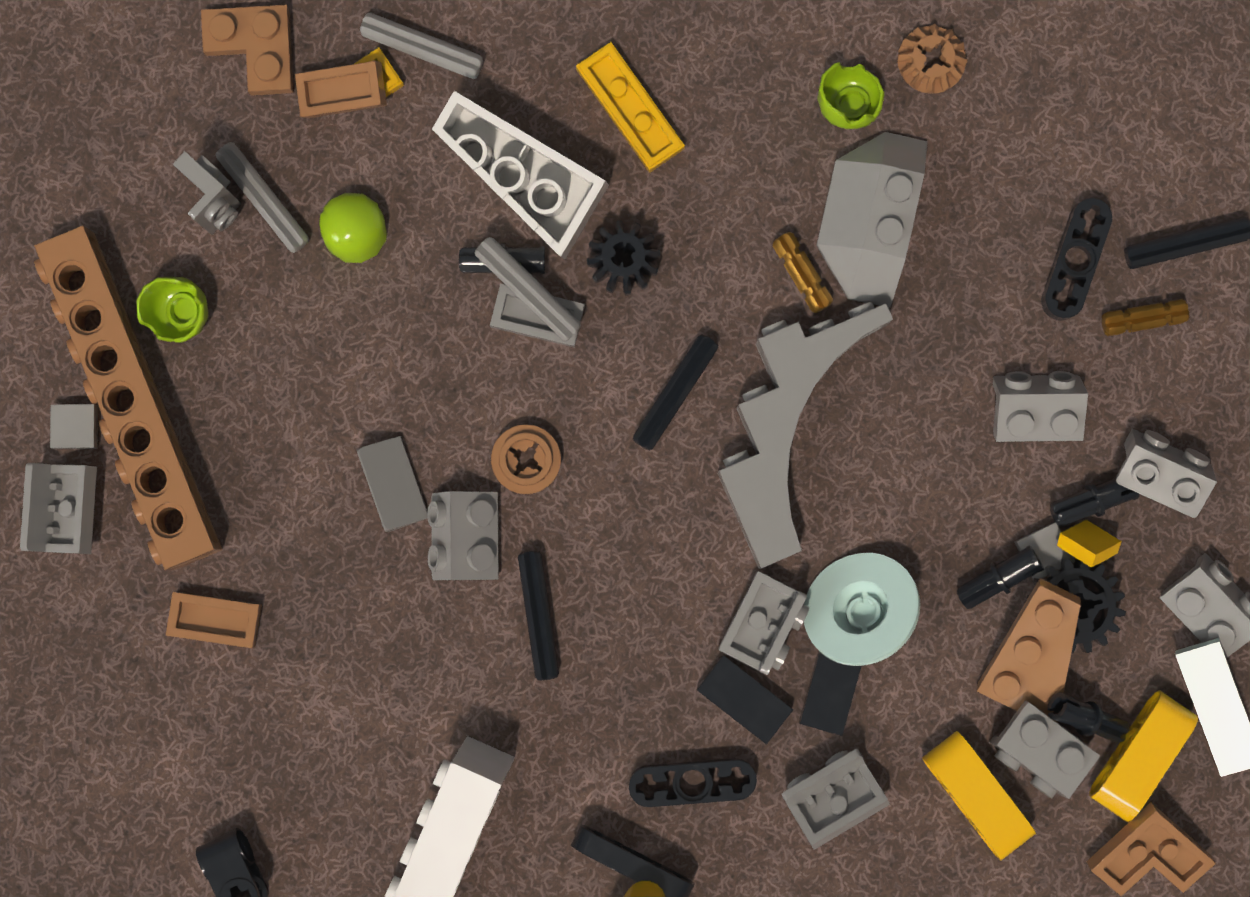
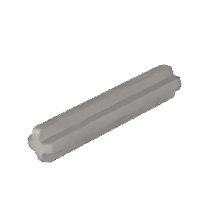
(421, 45)
(262, 197)
(527, 288)

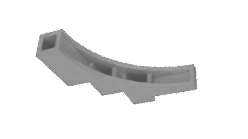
(795, 365)

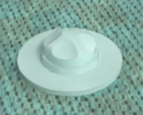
(862, 609)

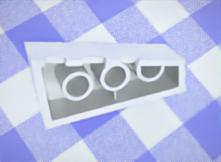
(529, 176)
(452, 821)

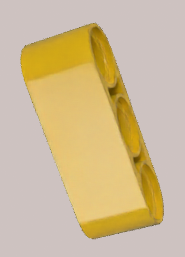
(1143, 756)
(978, 795)

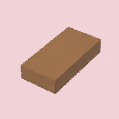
(340, 89)
(213, 620)

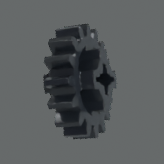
(1105, 599)

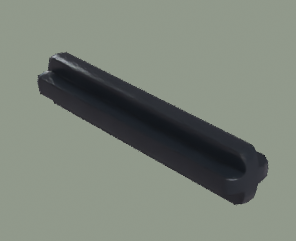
(1187, 243)
(675, 392)
(538, 615)

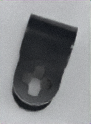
(231, 865)

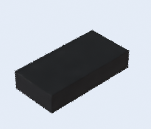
(829, 695)
(744, 699)

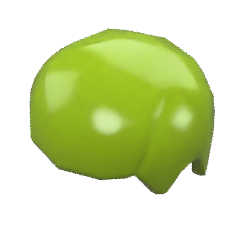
(850, 96)
(353, 227)
(172, 308)

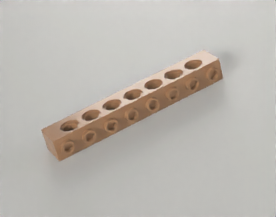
(56, 263)

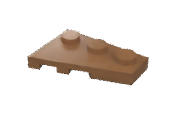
(1035, 651)

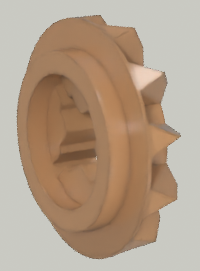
(938, 77)
(505, 464)

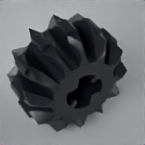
(607, 258)

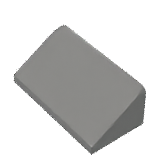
(392, 483)

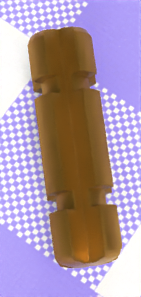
(802, 272)
(1145, 317)

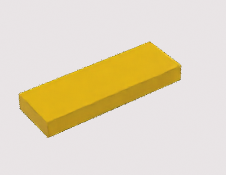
(630, 107)

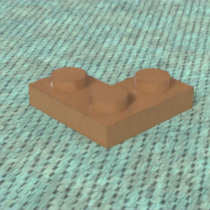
(261, 35)
(1148, 843)

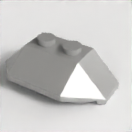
(872, 215)

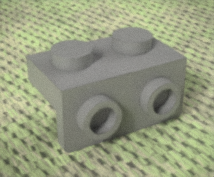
(218, 205)
(1039, 407)
(1166, 473)
(58, 508)
(463, 535)
(1211, 604)
(763, 624)
(1045, 751)
(834, 797)

